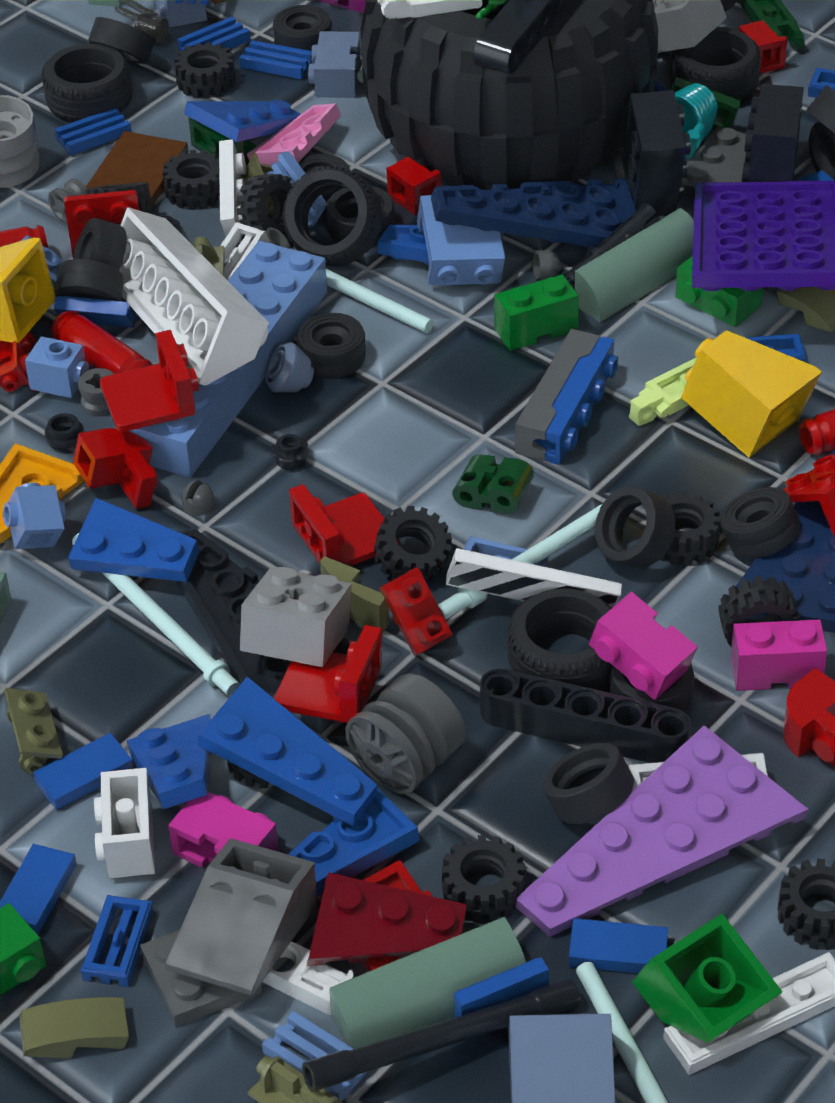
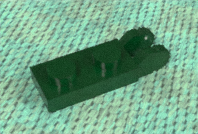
(777, 18)

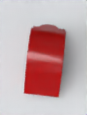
(117, 457)
(811, 716)

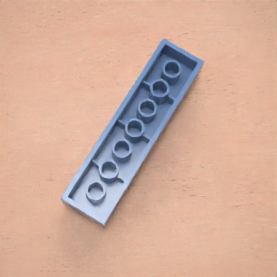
(286, 291)

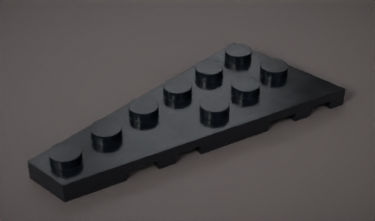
(216, 596)

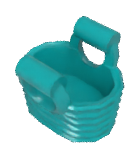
(699, 113)

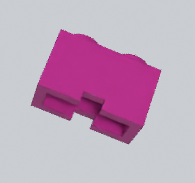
(641, 646)
(776, 652)
(210, 822)

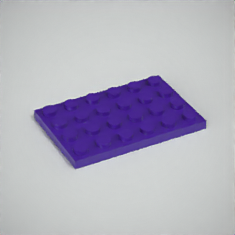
(764, 235)

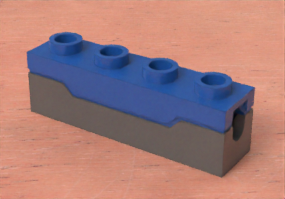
(565, 397)

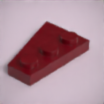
(378, 920)

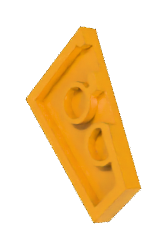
(31, 466)

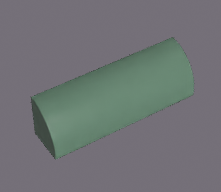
(635, 266)
(421, 985)

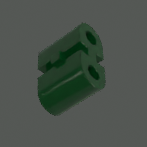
(493, 483)

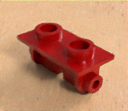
(12, 360)

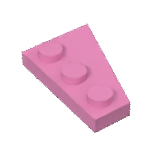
(298, 135)

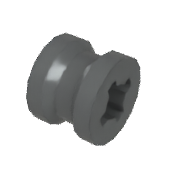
(56, 197)
(92, 397)

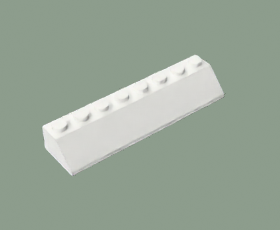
(184, 293)

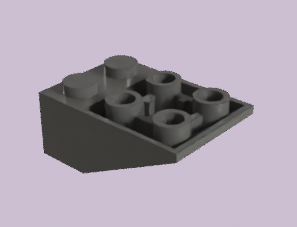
(243, 916)

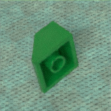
(706, 981)

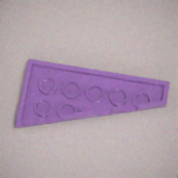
(669, 825)

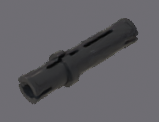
(634, 224)

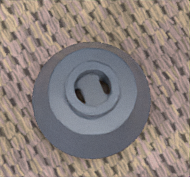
(288, 369)

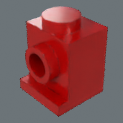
(770, 45)
(409, 182)

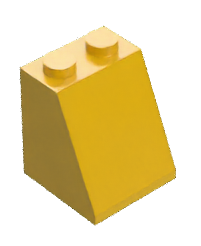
(24, 288)
(748, 389)

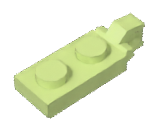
(661, 395)

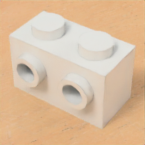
(126, 823)

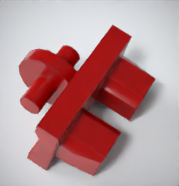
(415, 611)

